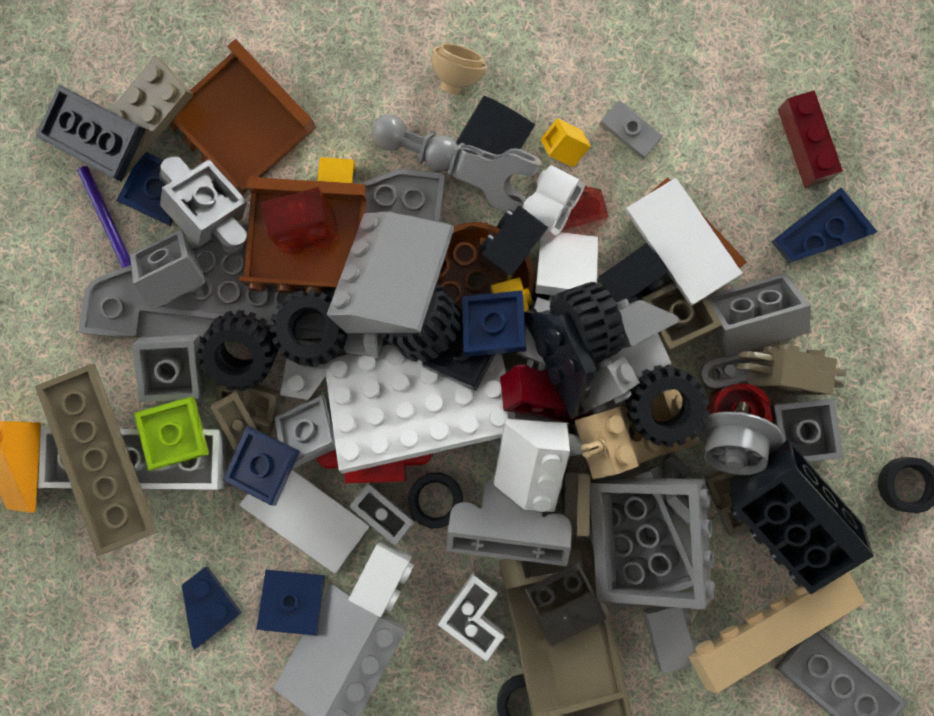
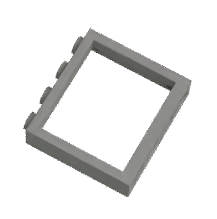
(605, 546)

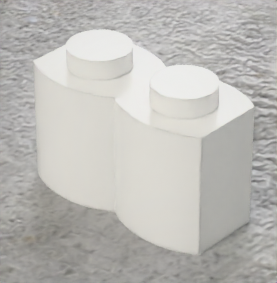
(554, 198)

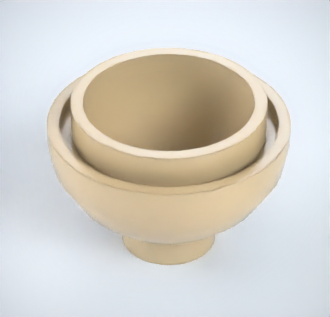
(457, 67)

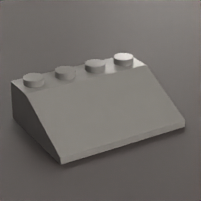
(390, 274)
(649, 541)
(343, 662)

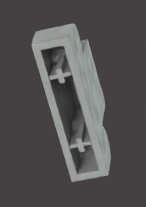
(508, 530)

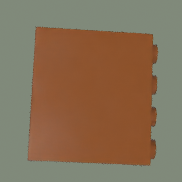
(241, 119)
(314, 267)

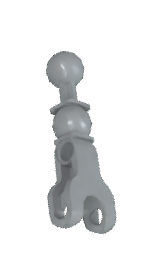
(462, 161)

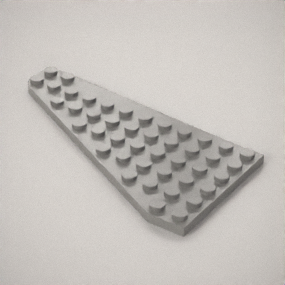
(117, 308)

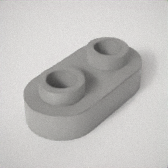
(726, 371)

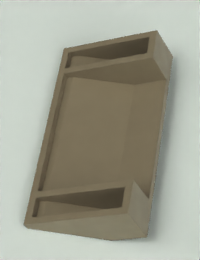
(577, 674)

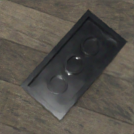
(800, 519)

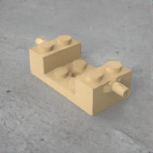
(608, 441)

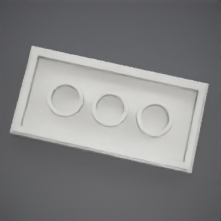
(683, 242)
(311, 521)

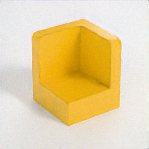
(565, 142)
(336, 170)

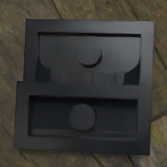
(495, 128)

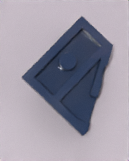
(207, 606)

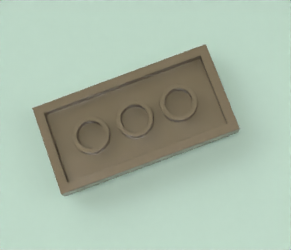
(152, 103)

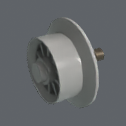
(739, 441)

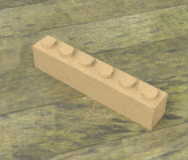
(772, 632)

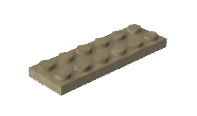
(96, 459)

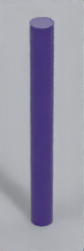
(104, 216)

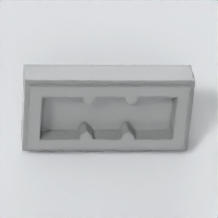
(631, 129)

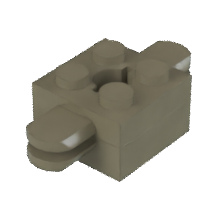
(792, 371)

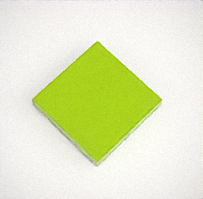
(171, 433)

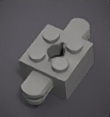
(215, 197)

